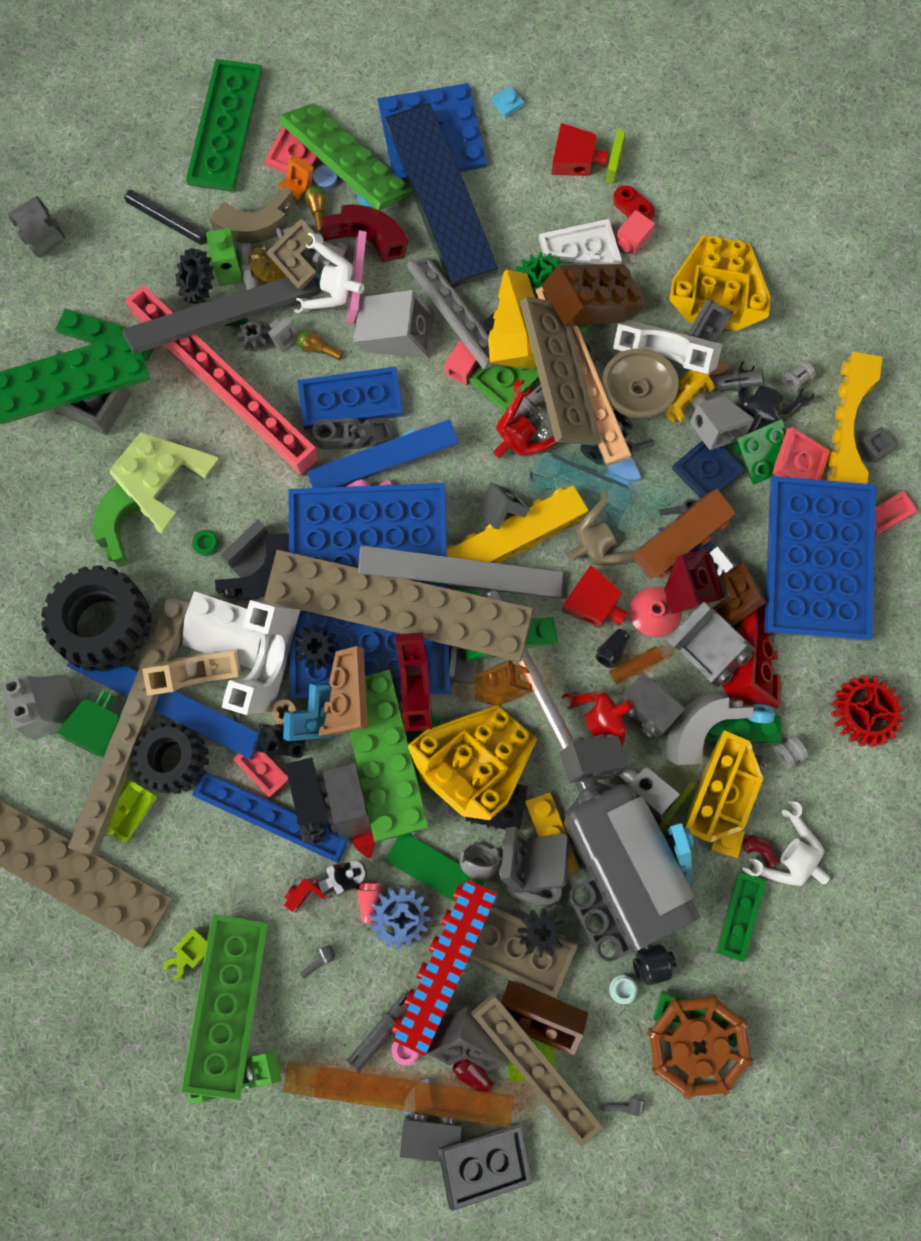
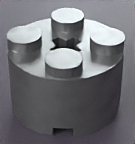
(36, 226)

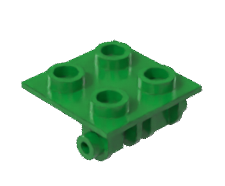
(761, 450)

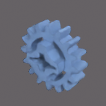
(400, 929)

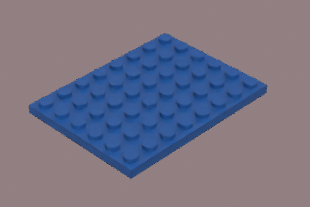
(332, 528)

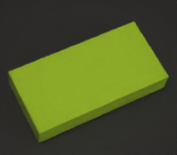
(615, 156)

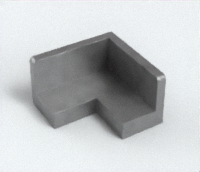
(463, 1038)

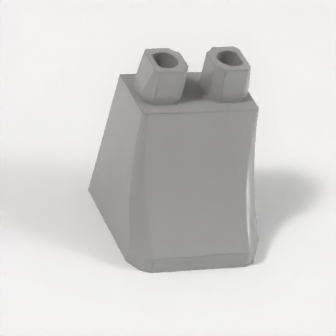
(39, 703)

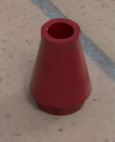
(472, 1075)

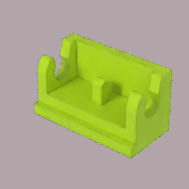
(130, 810)

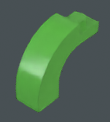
(108, 522)
(259, 1071)

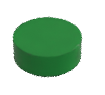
(205, 543)

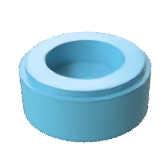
(762, 713)

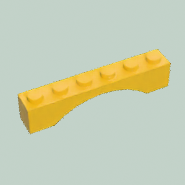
(860, 377)

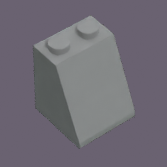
(394, 324)

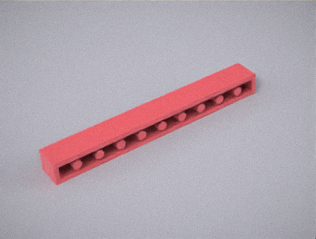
(230, 387)

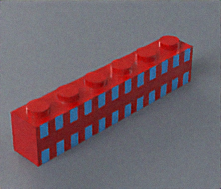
(445, 967)

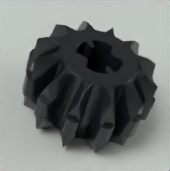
(310, 640)
(548, 926)

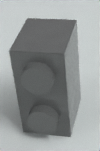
(593, 758)
(424, 1136)

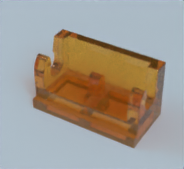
(501, 684)

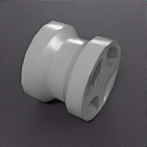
(791, 752)

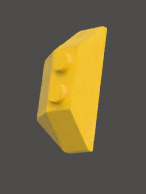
(725, 790)

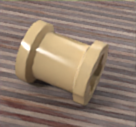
(282, 705)

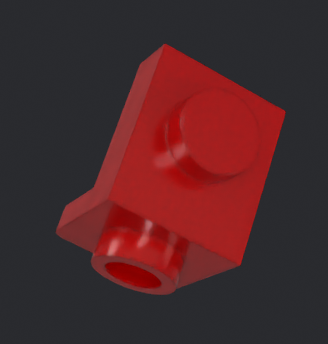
(298, 894)

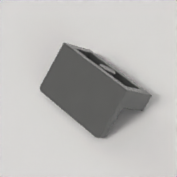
(499, 501)
(248, 552)
(461, 670)

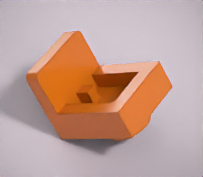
(298, 177)

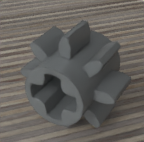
(253, 335)

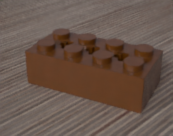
(593, 294)

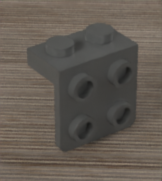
(534, 862)

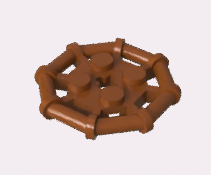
(705, 1062)

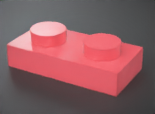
(263, 772)

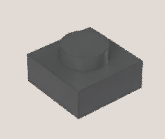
(878, 444)

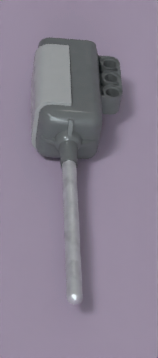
(629, 862)

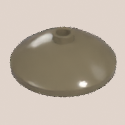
(644, 372)

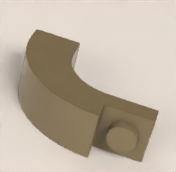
(255, 226)

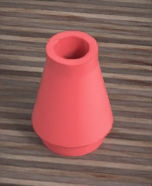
(368, 893)

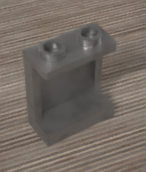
(711, 645)

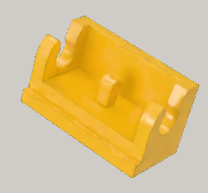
(689, 386)

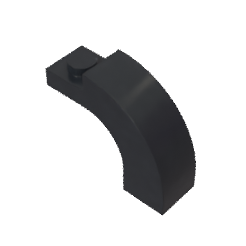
(255, 584)

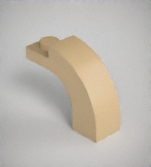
(190, 670)

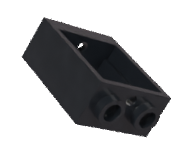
(308, 801)

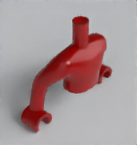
(518, 430)
(605, 716)

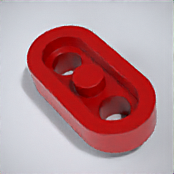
(634, 202)

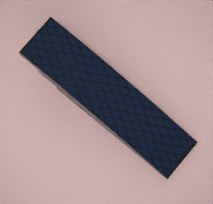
(441, 195)

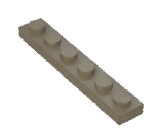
(537, 1069)

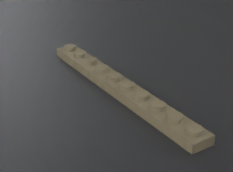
(130, 726)

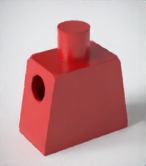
(576, 152)
(595, 600)

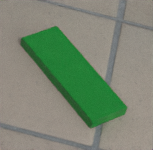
(427, 865)

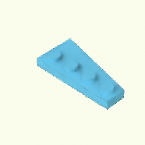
(680, 843)

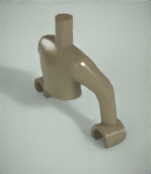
(598, 539)

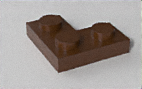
(744, 595)

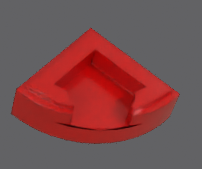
(365, 844)

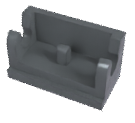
(710, 321)

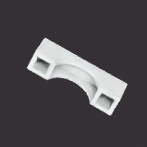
(687, 350)

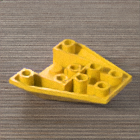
(728, 275)
(474, 760)

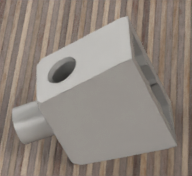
(718, 421)
(659, 796)

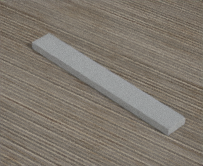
(459, 572)

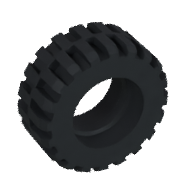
(79, 593)

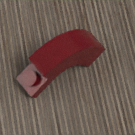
(381, 229)
(414, 681)

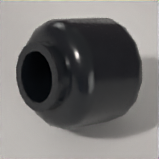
(654, 965)

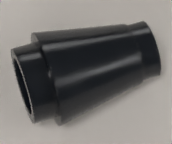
(612, 649)

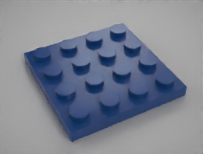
(456, 117)

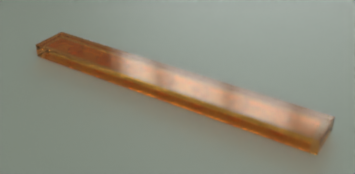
(399, 1094)

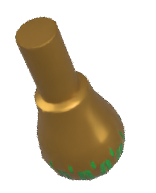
(315, 199)
(311, 342)

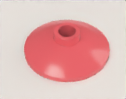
(646, 620)

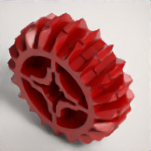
(862, 731)

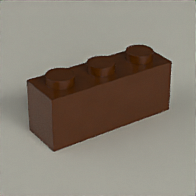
(545, 1017)

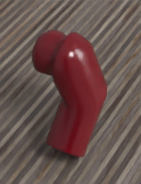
(761, 846)

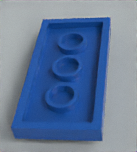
(350, 395)

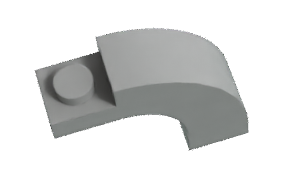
(692, 725)

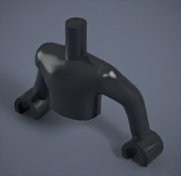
(766, 402)

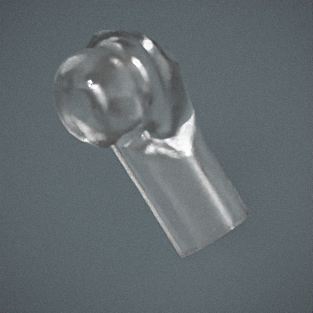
(545, 429)

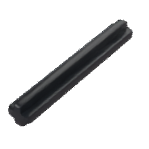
(166, 217)

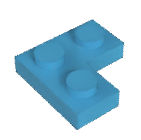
(306, 724)

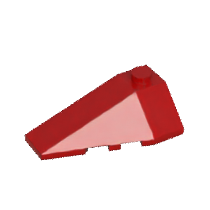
(755, 679)

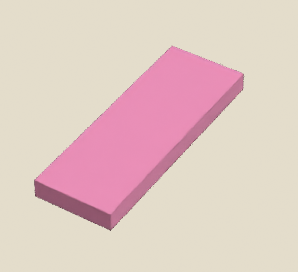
(358, 259)

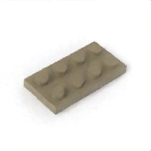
(500, 950)

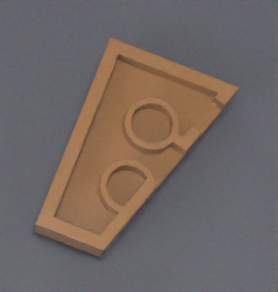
(347, 700)

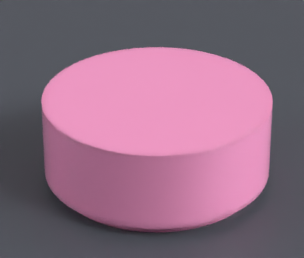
(403, 1054)

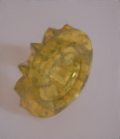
(257, 261)

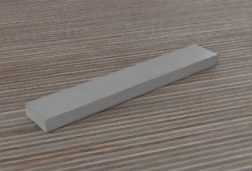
(452, 309)

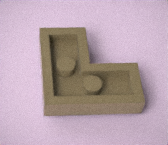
(289, 254)

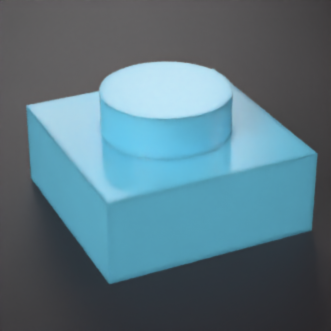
(507, 101)

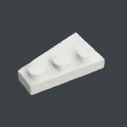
(582, 244)

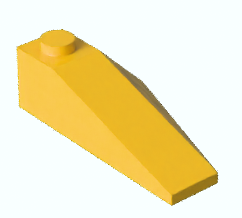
(509, 338)

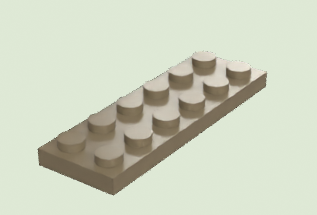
(560, 374)

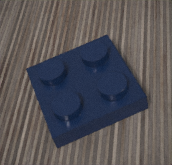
(707, 469)

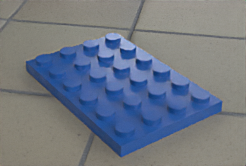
(820, 558)

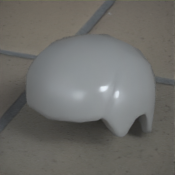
(479, 870)

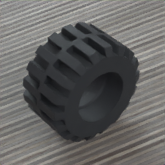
(151, 751)

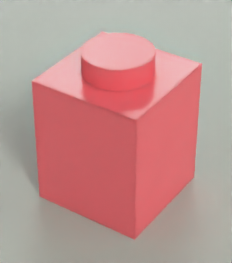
(634, 233)
(461, 364)

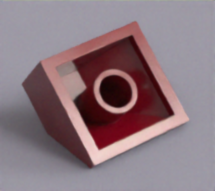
(692, 582)

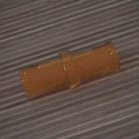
(635, 665)

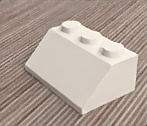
(218, 627)

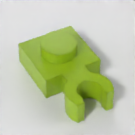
(189, 951)

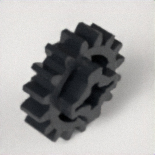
(194, 276)

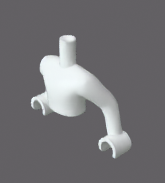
(333, 280)
(798, 856)

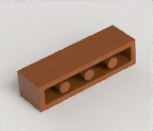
(684, 533)

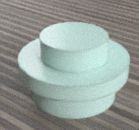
(623, 989)

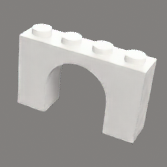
(260, 688)

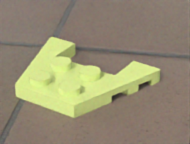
(149, 466)

